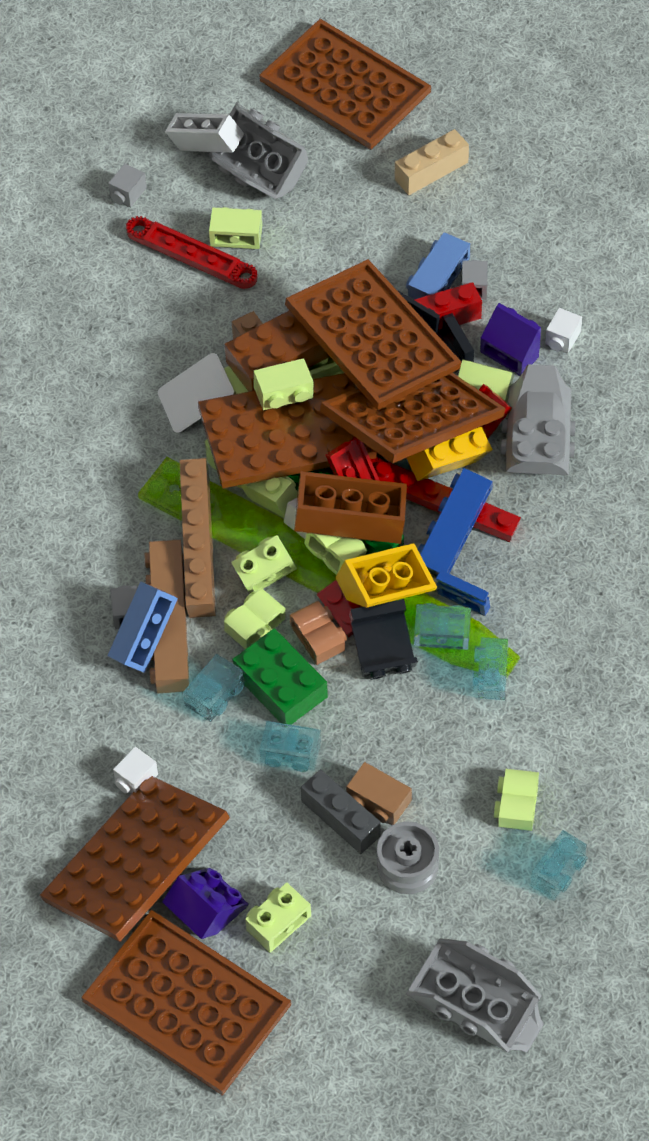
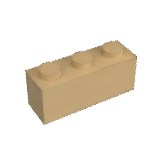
(431, 162)

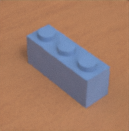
(440, 267)
(142, 627)

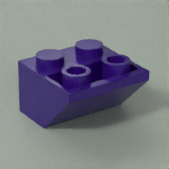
(511, 339)
(204, 902)

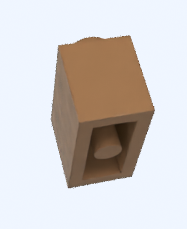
(379, 793)

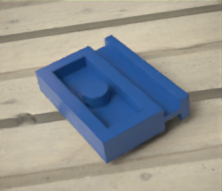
(463, 593)

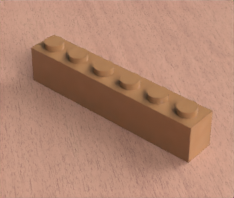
(197, 538)
(171, 653)

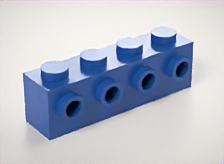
(455, 521)

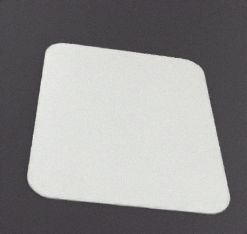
(198, 383)

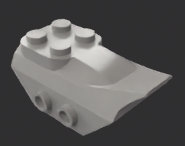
(263, 156)
(539, 423)
(479, 994)

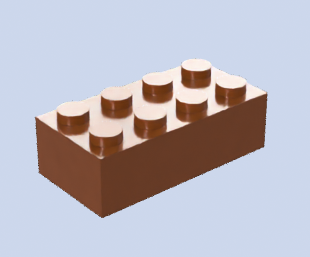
(272, 344)
(350, 507)

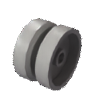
(408, 857)

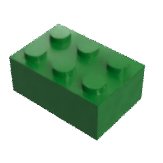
(281, 678)

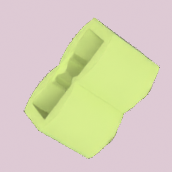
(334, 549)
(254, 618)
(518, 799)

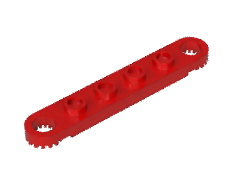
(192, 252)

